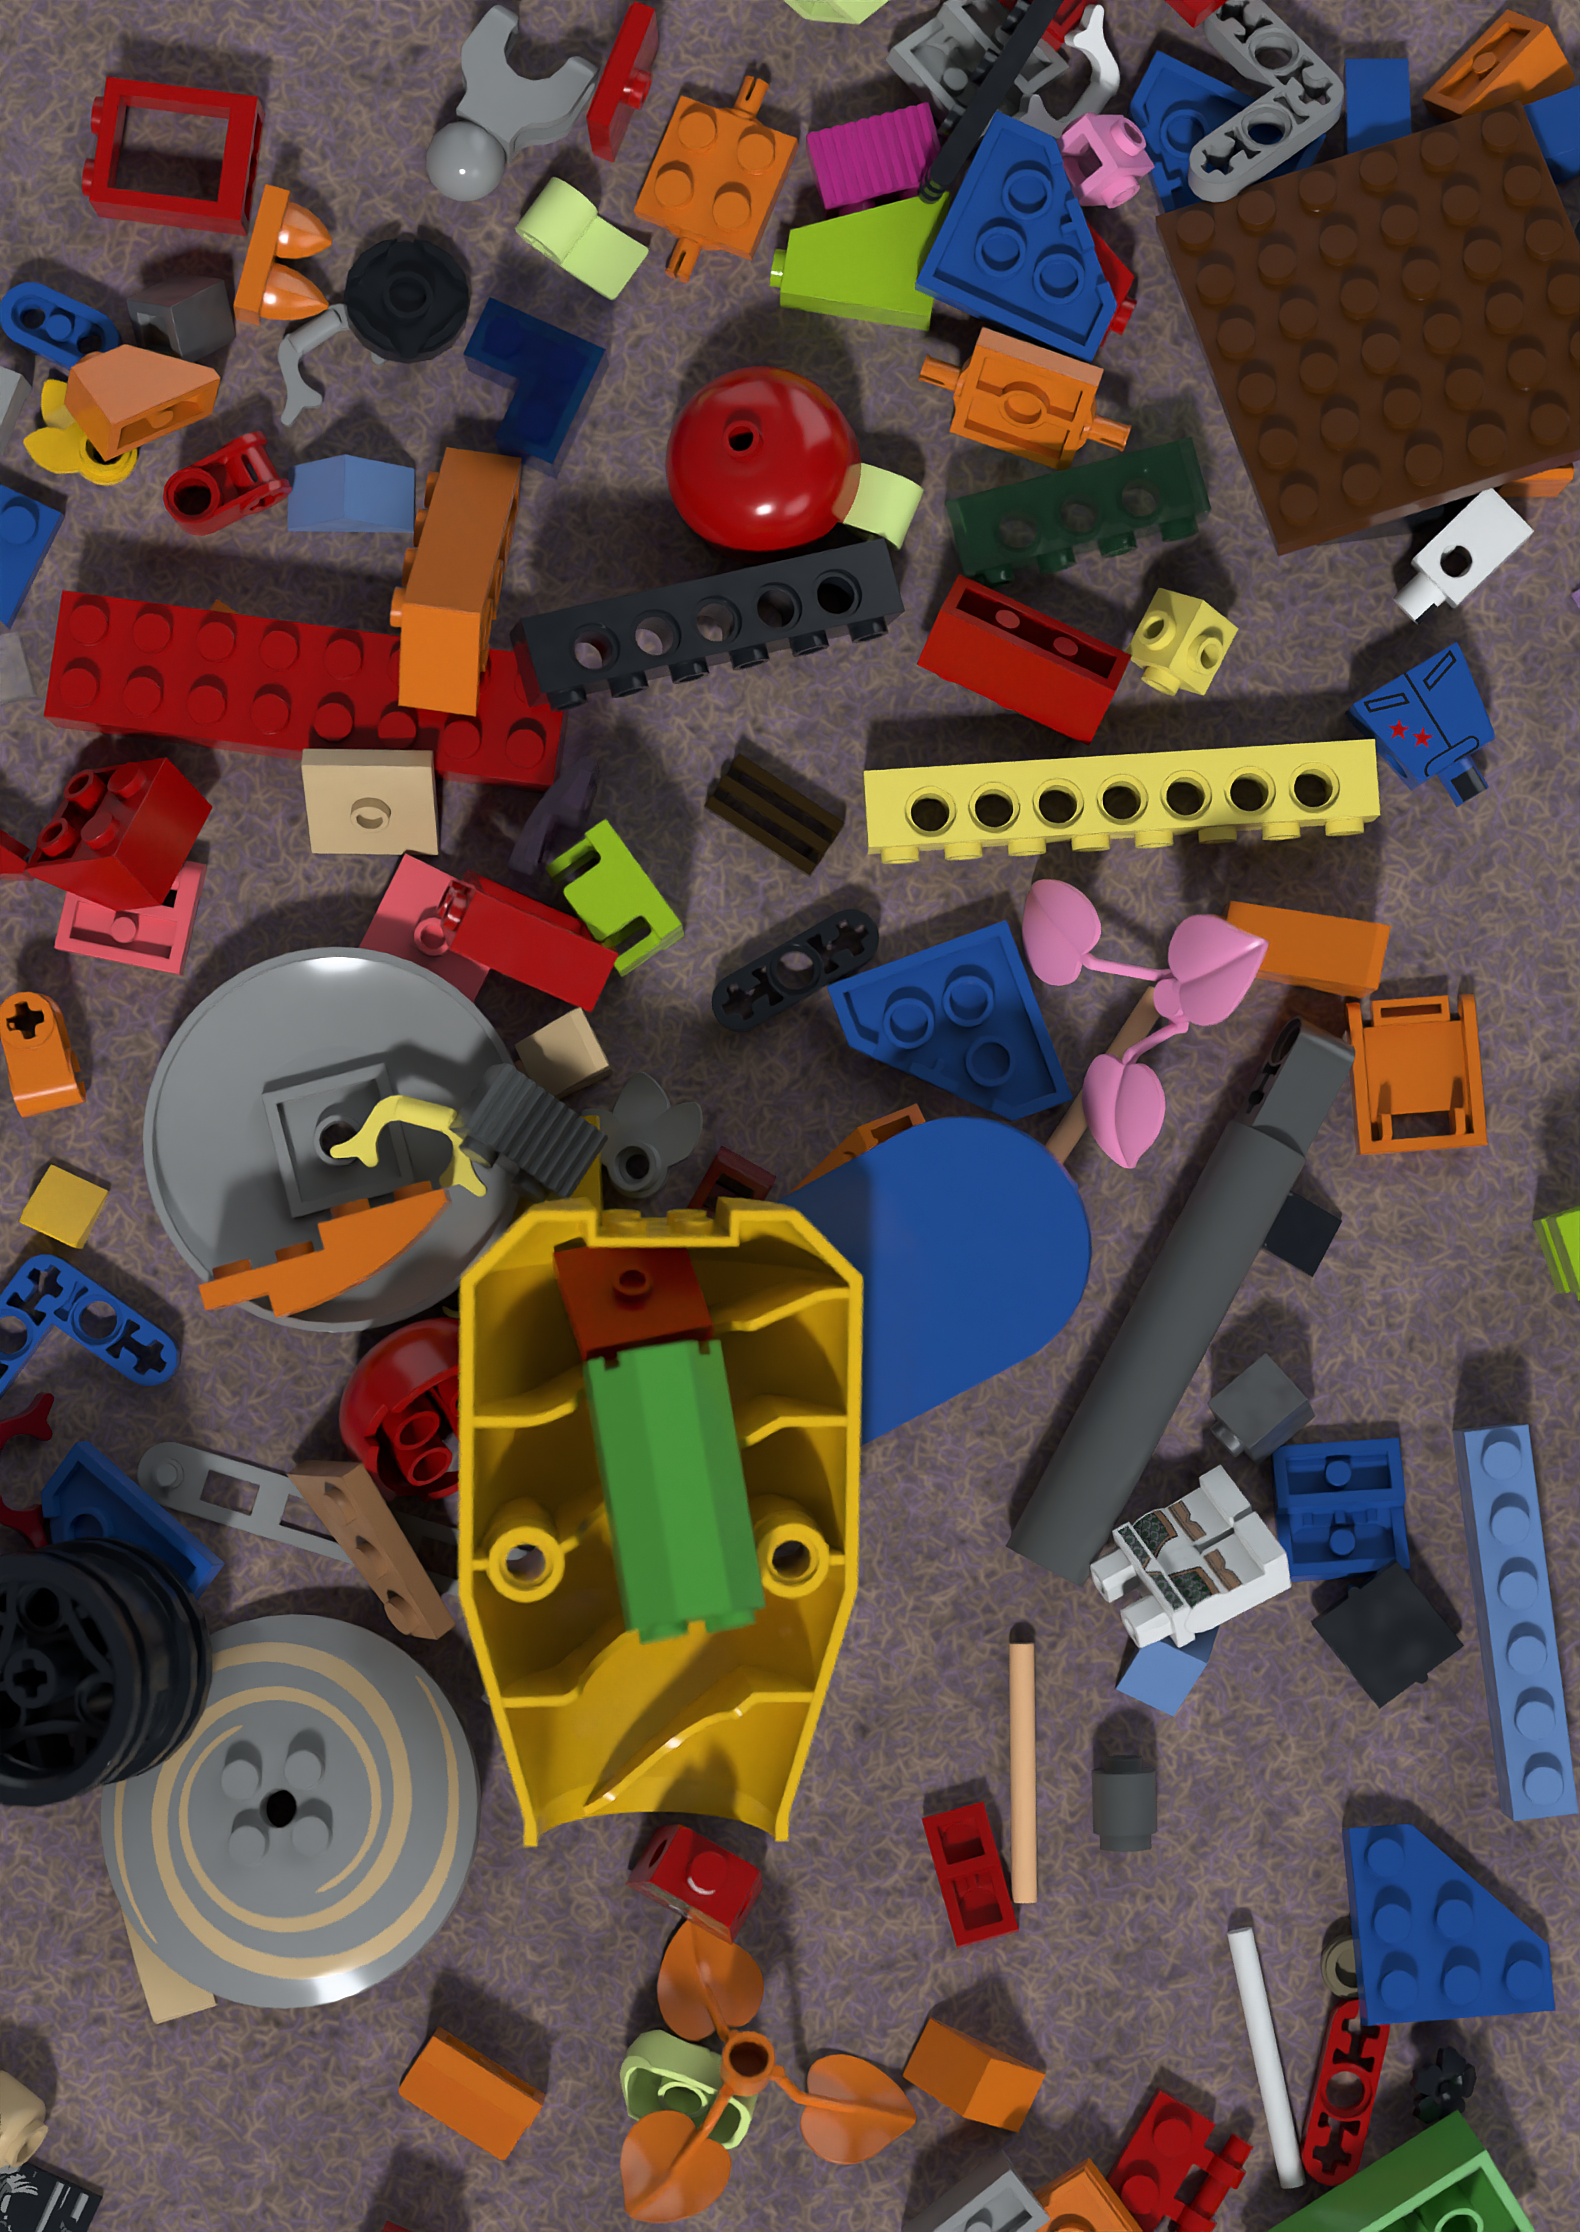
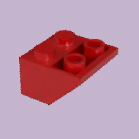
(121, 834)

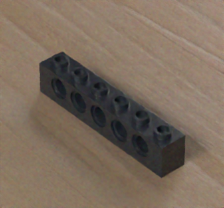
(856, 574)

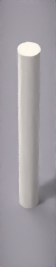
(1266, 2058)

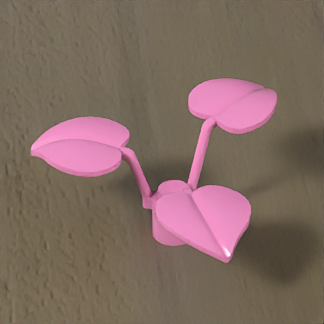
(1205, 983)

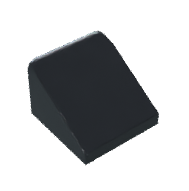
(1301, 1234)

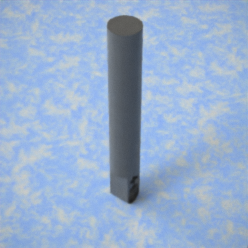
(1182, 1303)

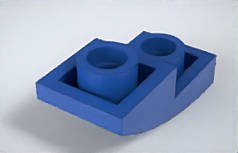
(1375, 102)

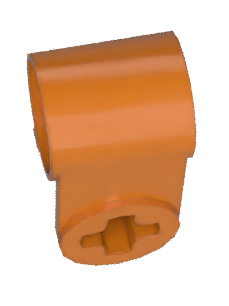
(39, 1066)

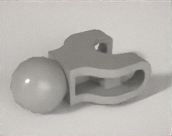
(502, 111)

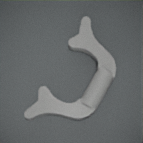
(293, 350)

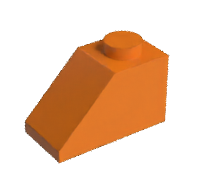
(136, 397)

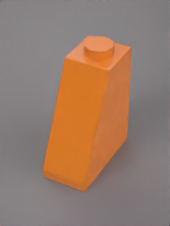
(1314, 949)

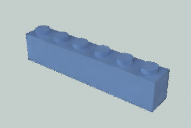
(1515, 1621)

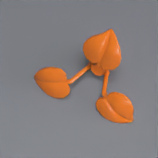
(705, 1988)

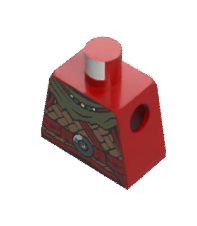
(697, 1880)

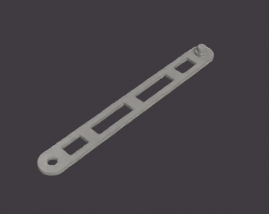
(177, 1475)

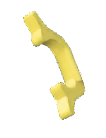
(420, 1113)

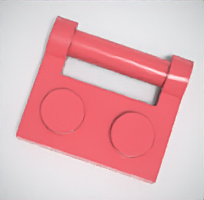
(140, 937)

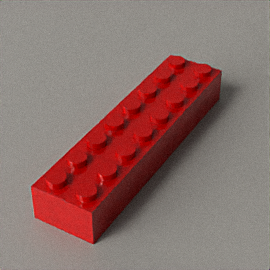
(282, 691)

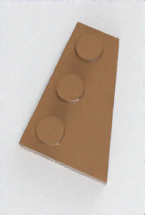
(374, 1542)

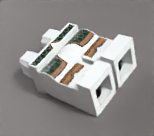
(1192, 1564)

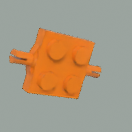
(716, 178)
(1025, 400)

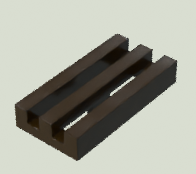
(730, 785)

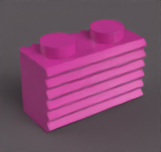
(872, 160)

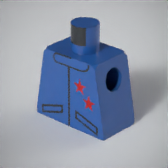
(1429, 725)

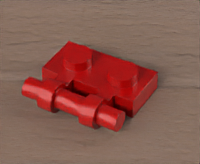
(1159, 2157)

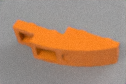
(355, 1245)

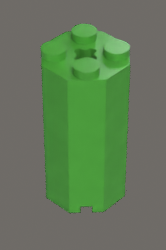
(674, 1490)

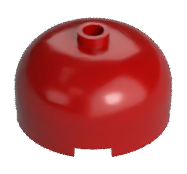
(762, 464)
(396, 1407)

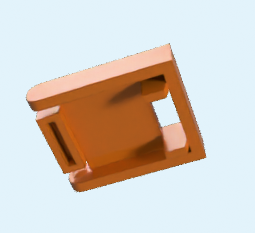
(1415, 1064)

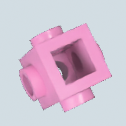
(1103, 159)

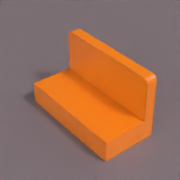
(1506, 64)
(471, 2094)

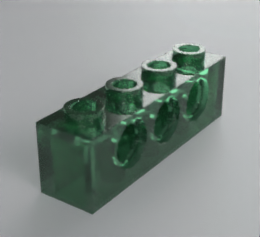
(1164, 471)

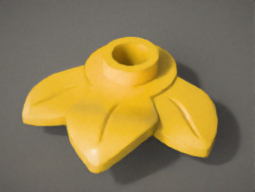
(66, 448)

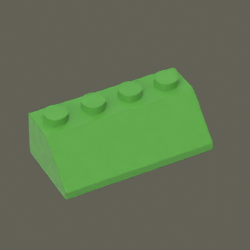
(1425, 2185)

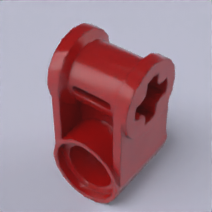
(230, 484)

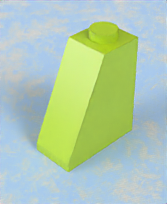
(863, 264)

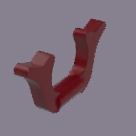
(33, 1423)

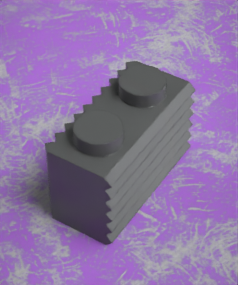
(527, 1135)

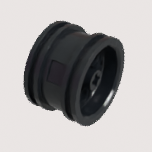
(119, 1628)

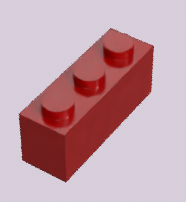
(1023, 659)

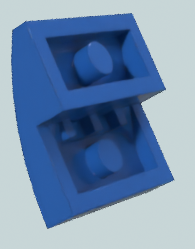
(1340, 1508)

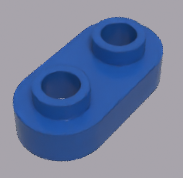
(64, 326)

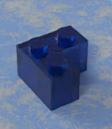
(551, 379)

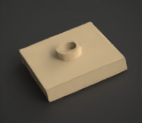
(371, 801)

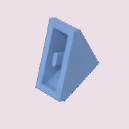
(351, 496)
(1164, 1673)

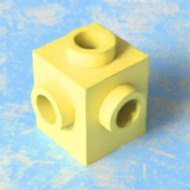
(1180, 643)

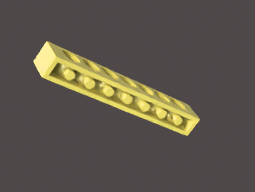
(1342, 767)

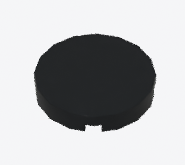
(406, 300)

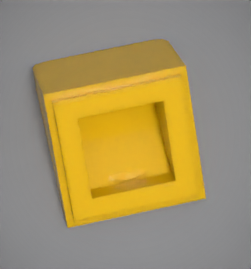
(64, 1207)

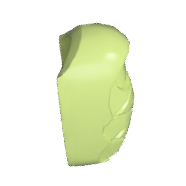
(682, 2077)

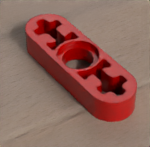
(1318, 2133)

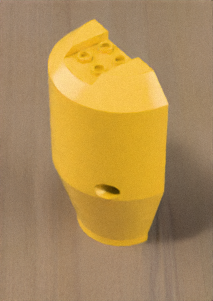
(576, 1699)

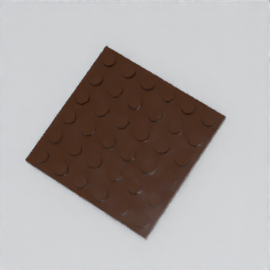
(1389, 324)

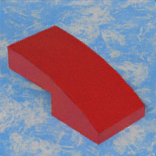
(970, 1874)

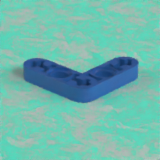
(67, 1313)

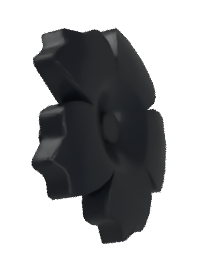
(1442, 2085)

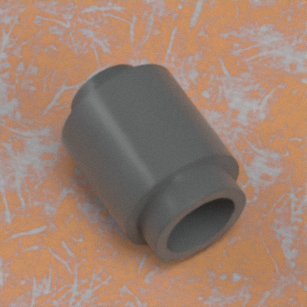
(1124, 1804)

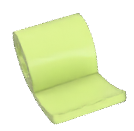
(574, 237)
(883, 506)

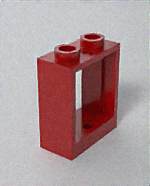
(239, 168)
(525, 939)

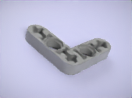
(1278, 106)

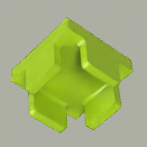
(616, 896)

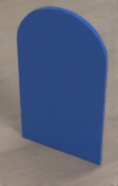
(963, 1254)

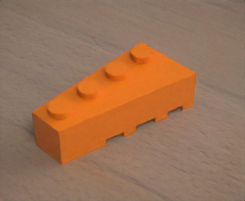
(455, 579)

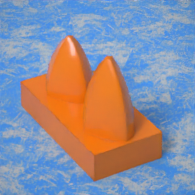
(272, 288)

